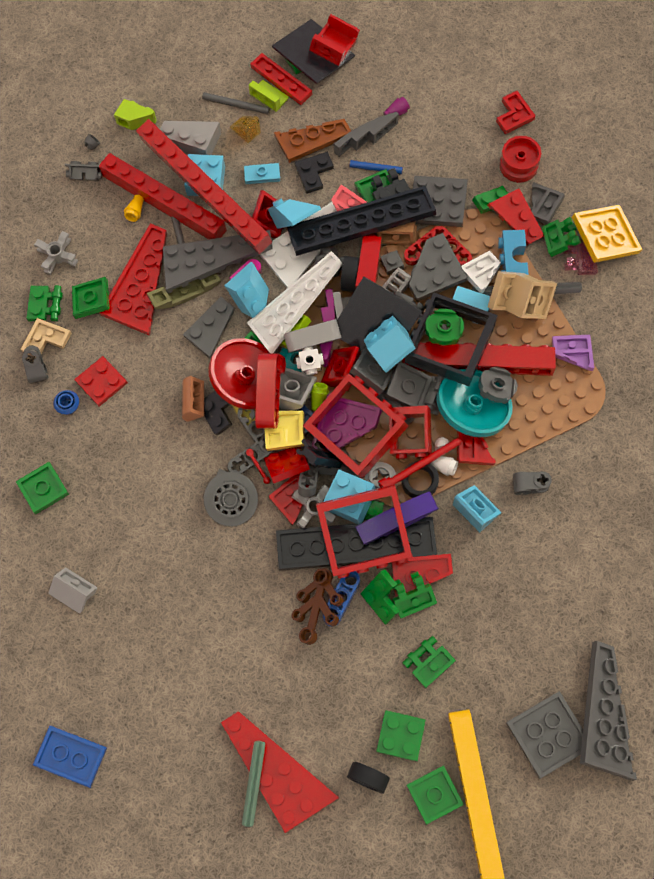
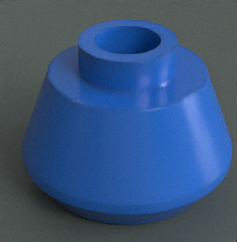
(66, 402)

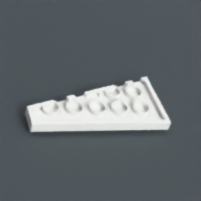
(290, 305)

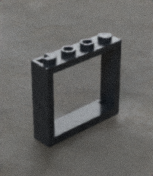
(464, 311)

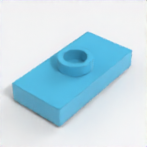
(262, 173)

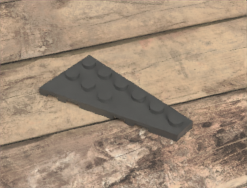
(203, 258)

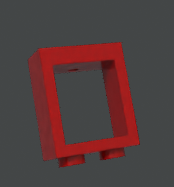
(413, 412)

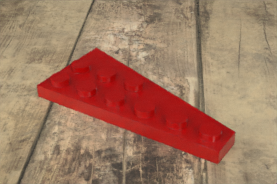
(129, 297)

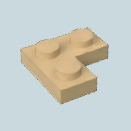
(44, 333)

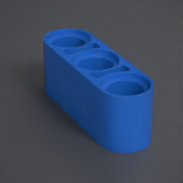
(347, 590)

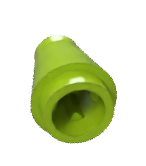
(318, 395)

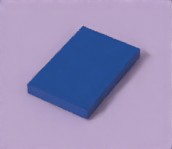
(70, 756)

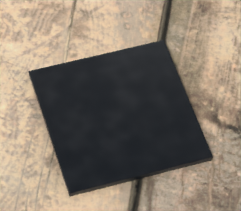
(296, 50)
(369, 308)

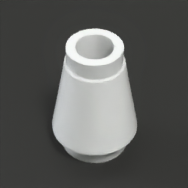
(445, 465)

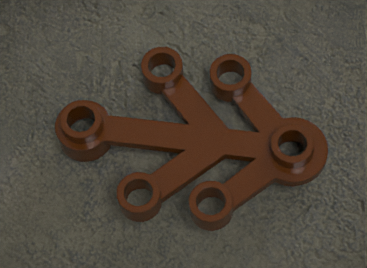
(316, 603)

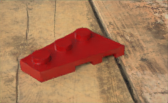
(429, 567)

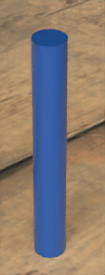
(373, 166)

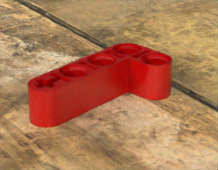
(268, 390)

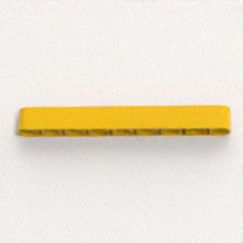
(476, 795)

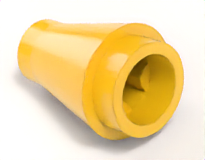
(134, 209)

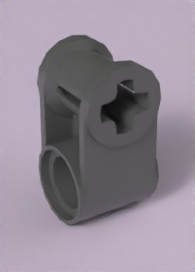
(34, 367)
(529, 482)

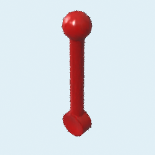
(249, 452)

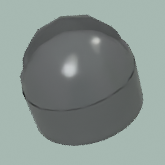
(91, 141)

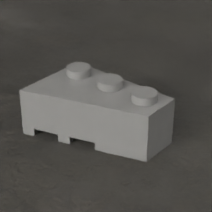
(193, 136)

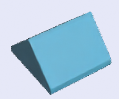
(476, 507)

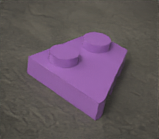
(574, 350)

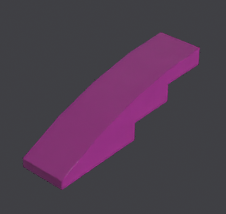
(327, 314)

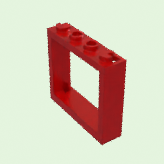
(380, 449)
(380, 562)

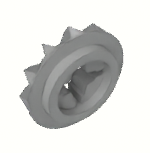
(383, 468)

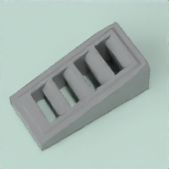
(403, 276)

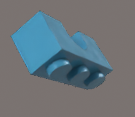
(512, 243)

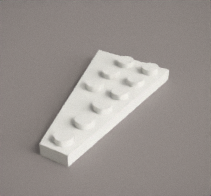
(283, 259)

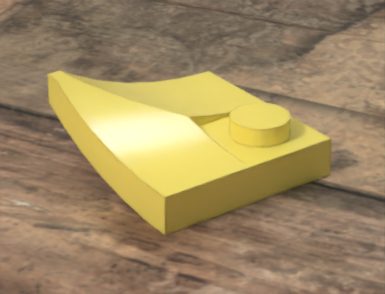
(288, 433)

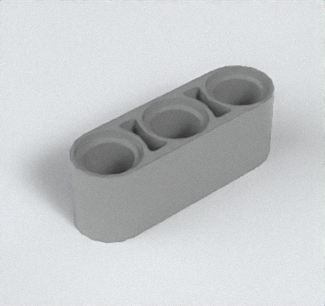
(312, 335)

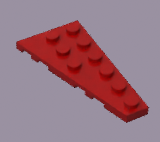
(284, 782)

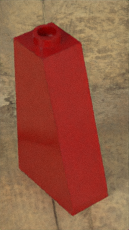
(369, 258)

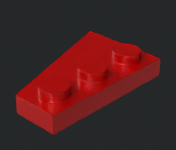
(517, 214)

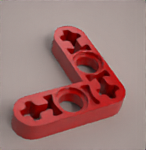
(464, 253)

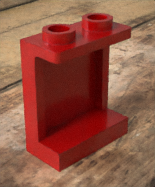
(334, 40)

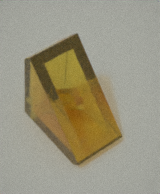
(247, 127)

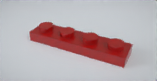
(281, 79)

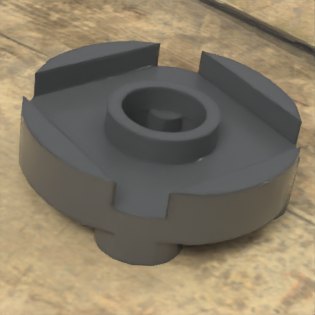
(491, 391)

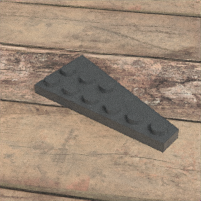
(605, 719)

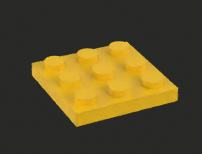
(606, 233)

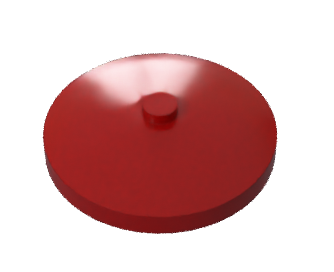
(235, 371)

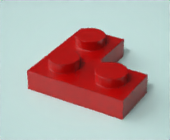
(518, 114)

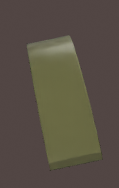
(161, 299)

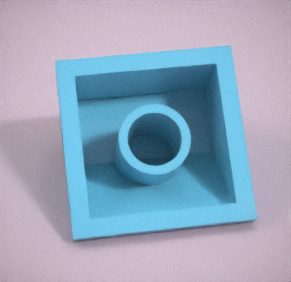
(248, 290)
(389, 343)

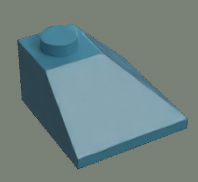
(291, 212)

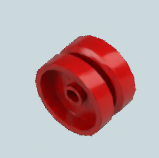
(520, 159)

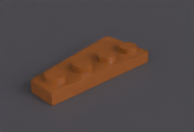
(306, 141)

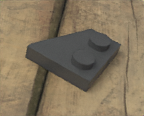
(545, 202)

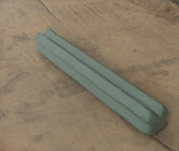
(253, 783)

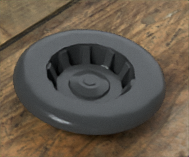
(230, 499)

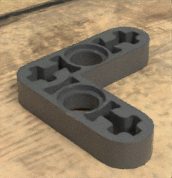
(257, 446)
(312, 481)

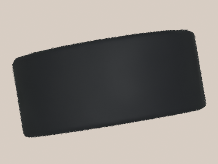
(349, 273)
(435, 480)
(368, 777)

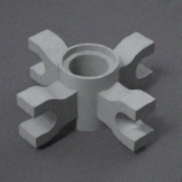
(58, 258)
(302, 522)

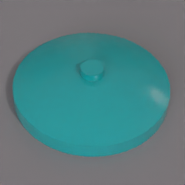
(469, 411)

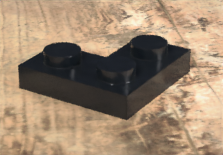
(310, 168)
(215, 413)

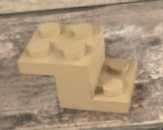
(522, 295)

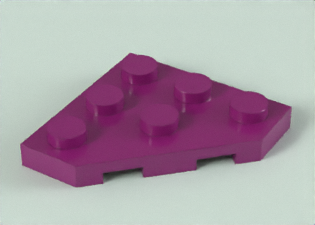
(348, 422)

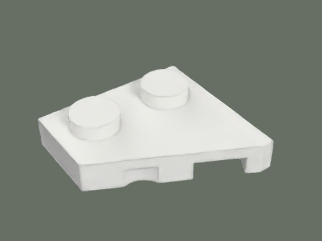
(481, 270)

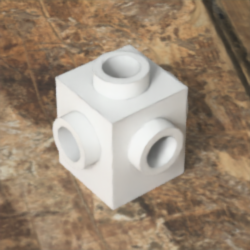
(309, 368)

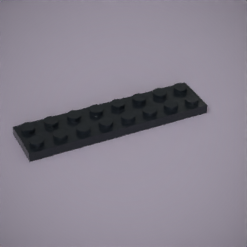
(361, 220)
(307, 548)

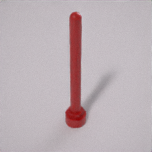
(420, 464)

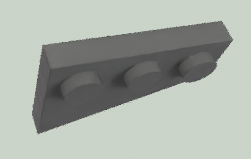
(209, 327)

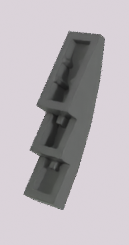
(369, 131)

